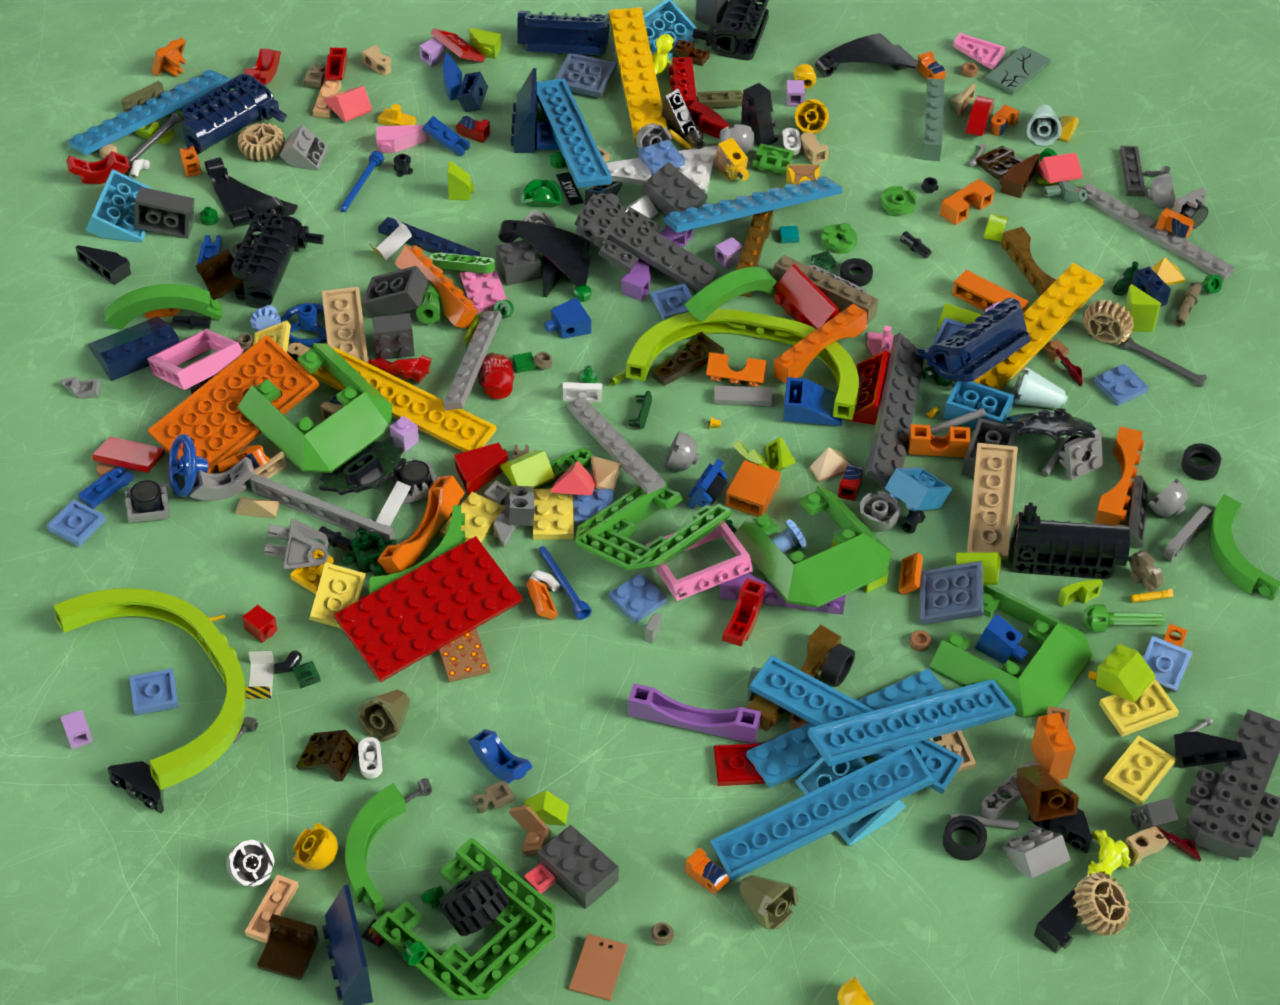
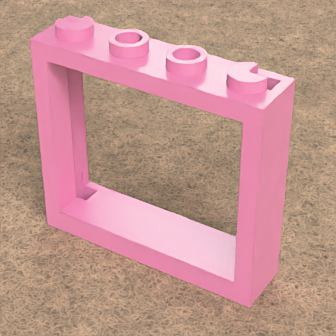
(165, 363)
(712, 575)

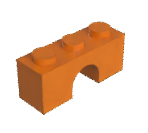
(957, 205)
(719, 368)
(950, 445)

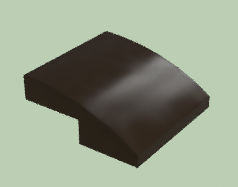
(998, 161)

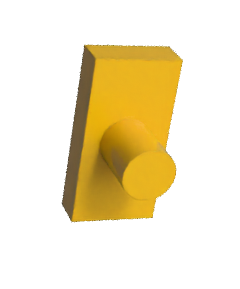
(395, 117)

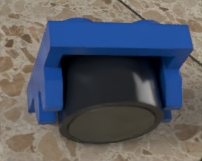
(708, 486)

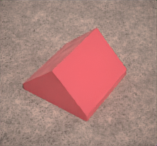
(350, 103)
(1060, 168)
(575, 481)

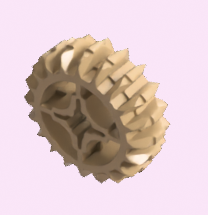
(261, 141)
(1108, 322)
(1102, 904)

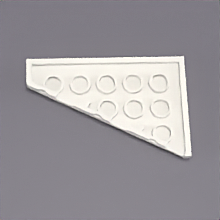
(697, 167)

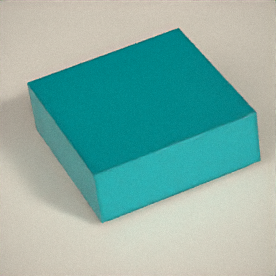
(789, 234)

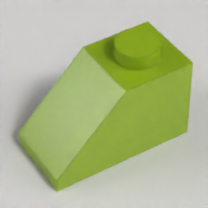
(486, 42)
(459, 183)

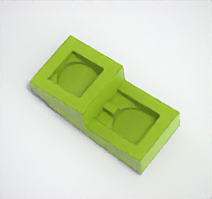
(150, 129)
(995, 227)
(752, 456)
(1081, 590)

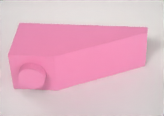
(397, 138)

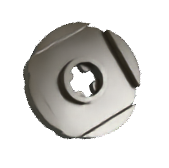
(1145, 571)

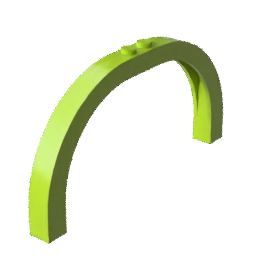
(752, 325)
(126, 602)

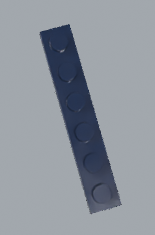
(426, 240)

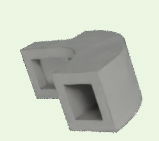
(222, 485)

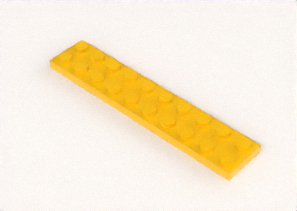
(636, 68)
(1045, 319)
(427, 411)

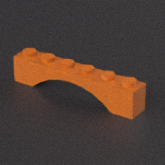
(456, 306)
(796, 359)
(1126, 452)
(441, 498)

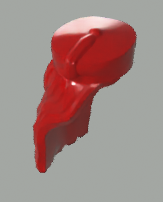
(405, 368)
(496, 376)

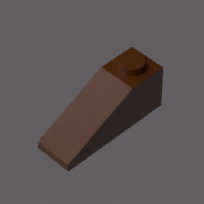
(1019, 176)

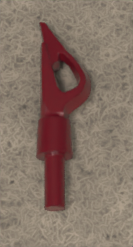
(1074, 371)
(1182, 844)

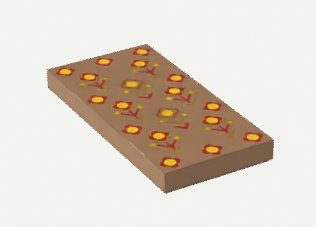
(464, 657)

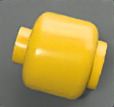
(806, 73)

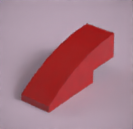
(336, 64)
(707, 119)

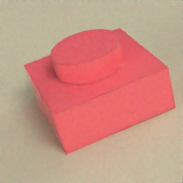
(540, 878)

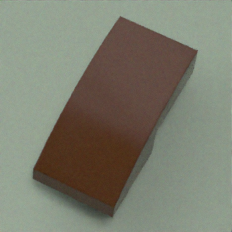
(687, 49)

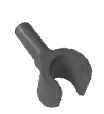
(1165, 169)
(248, 724)
(424, 789)

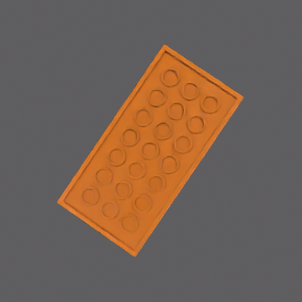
(212, 412)

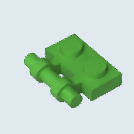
(774, 155)

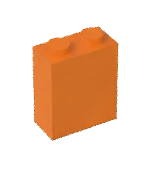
(753, 489)
(1053, 745)

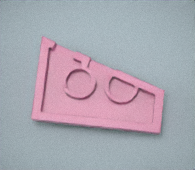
(979, 50)

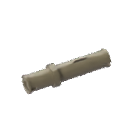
(1190, 299)

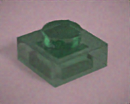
(824, 260)
(306, 674)

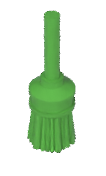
(430, 305)

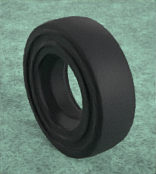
(856, 264)

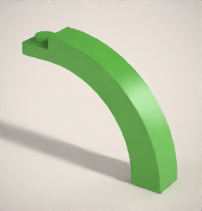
(729, 287)
(160, 297)
(1229, 557)
(367, 824)

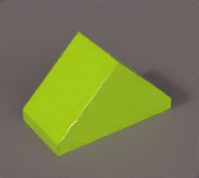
(549, 808)

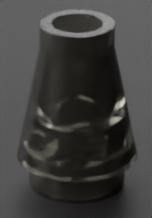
(696, 139)

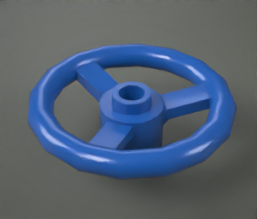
(307, 321)
(187, 465)

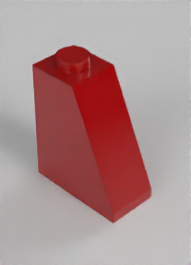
(479, 466)

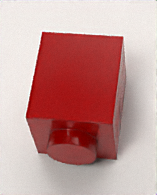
(260, 623)

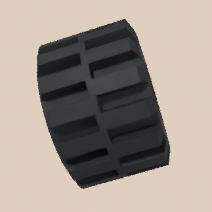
(474, 902)

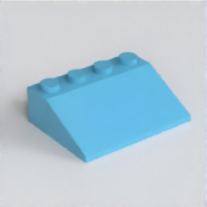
(669, 20)
(115, 210)
(822, 774)

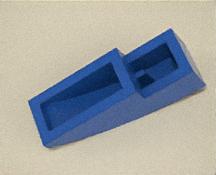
(452, 77)

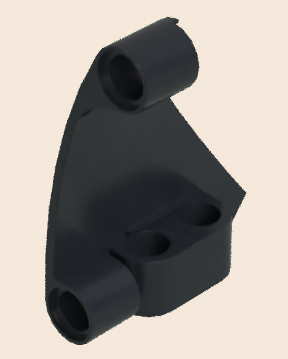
(867, 49)
(240, 200)
(560, 246)

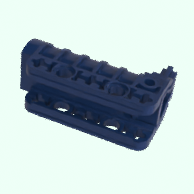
(563, 33)
(228, 111)
(980, 344)

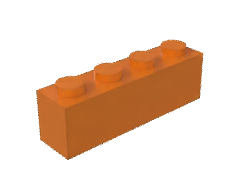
(982, 292)

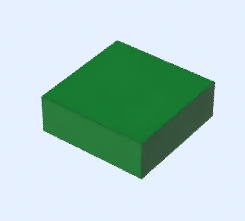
(524, 362)

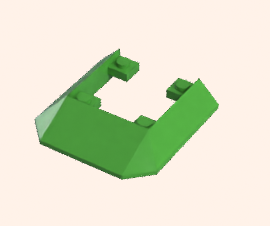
(337, 438)
(609, 530)
(827, 575)
(1045, 678)
(525, 931)

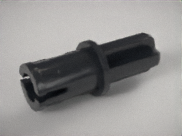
(915, 244)
(191, 321)
(336, 539)

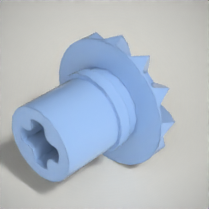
(264, 318)
(789, 537)

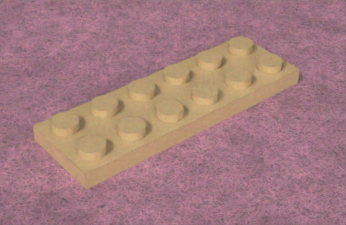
(345, 321)
(992, 499)

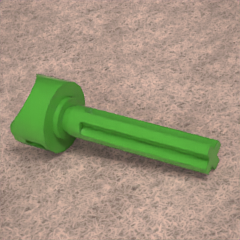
(1102, 618)

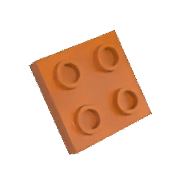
(169, 58)

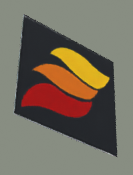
(371, 936)

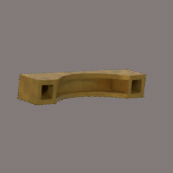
(755, 240)
(1017, 245)
(819, 646)

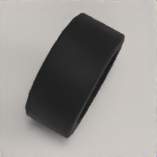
(1203, 451)
(837, 665)
(964, 823)

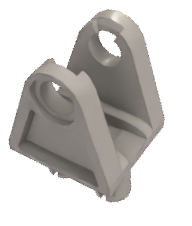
(299, 545)

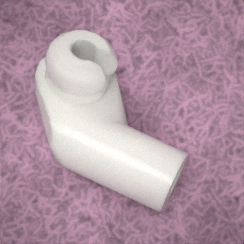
(138, 165)
(547, 578)

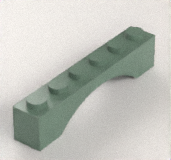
(933, 120)

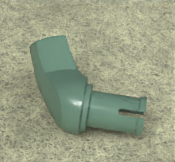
(1067, 191)

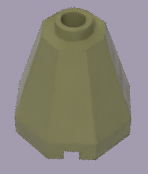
(384, 714)
(768, 900)

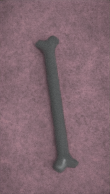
(175, 118)
(1198, 379)

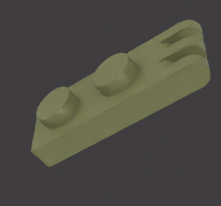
(140, 96)
(720, 98)

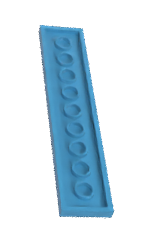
(144, 114)
(572, 134)
(752, 204)
(823, 704)
(910, 722)
(795, 752)
(821, 812)

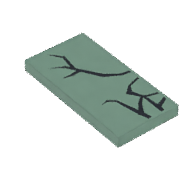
(1017, 70)

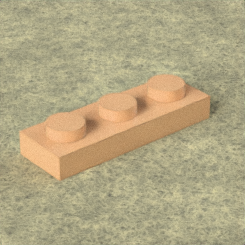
(328, 89)
(275, 903)

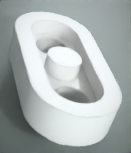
(791, 140)
(370, 759)

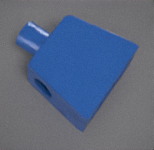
(569, 320)
(1001, 641)

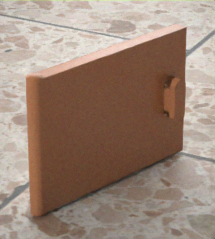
(598, 967)

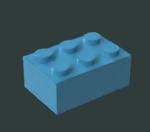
(973, 396)
(918, 489)

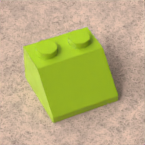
(1124, 673)

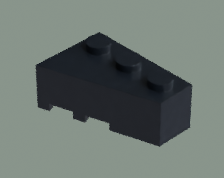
(757, 114)

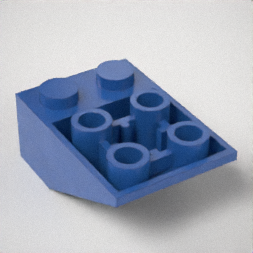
(809, 403)

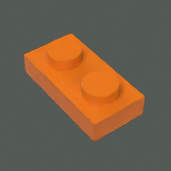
(910, 573)
(541, 598)

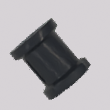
(910, 522)

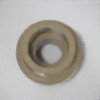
(245, 341)
(543, 360)
(662, 928)

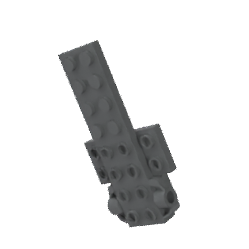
(632, 236)
(1232, 807)

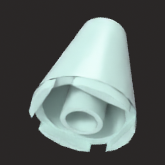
(1044, 126)
(1037, 391)

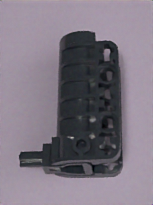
(737, 27)
(268, 255)
(1067, 546)

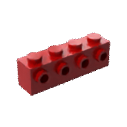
(682, 78)

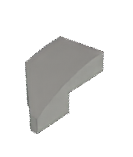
(82, 389)
(503, 530)

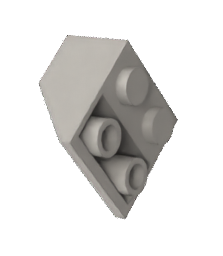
(304, 149)
(1036, 851)

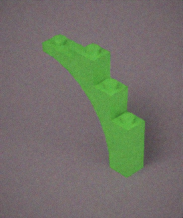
(451, 540)

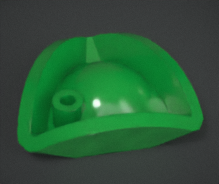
(542, 194)

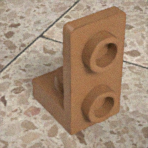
(537, 831)

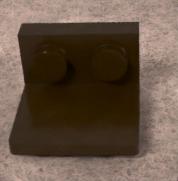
(218, 274)
(329, 751)
(289, 947)

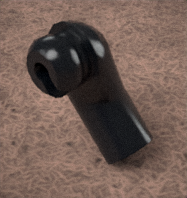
(291, 661)

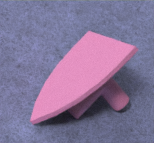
(880, 341)

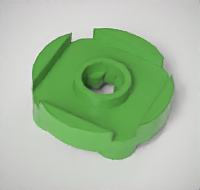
(906, 201)
(830, 237)

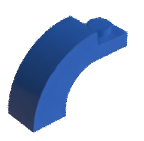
(497, 757)

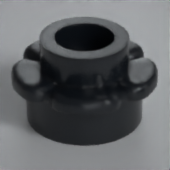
(929, 185)

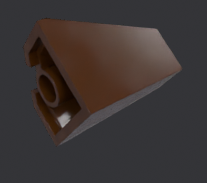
(1045, 794)

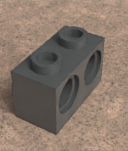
(520, 505)
(1153, 814)

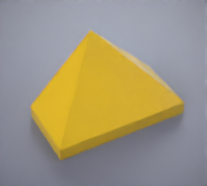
(1068, 125)
(1168, 272)

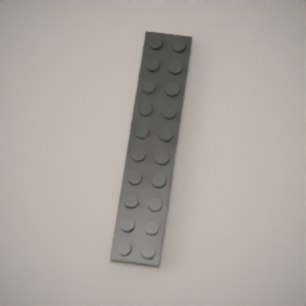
(895, 411)

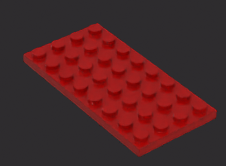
(427, 608)

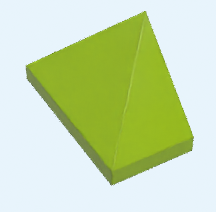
(778, 455)

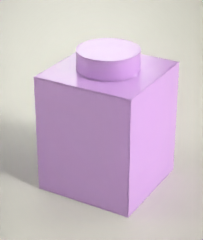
(432, 51)
(795, 92)
(728, 252)
(404, 433)
(76, 729)

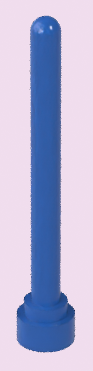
(375, 159)
(581, 609)

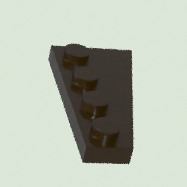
(685, 361)

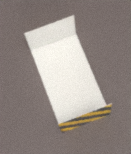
(393, 241)
(260, 675)

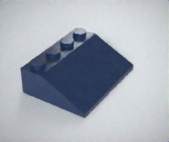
(525, 116)
(129, 349)
(347, 951)

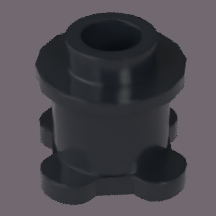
(402, 165)

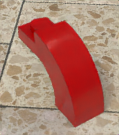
(265, 66)
(979, 115)
(98, 171)
(745, 613)

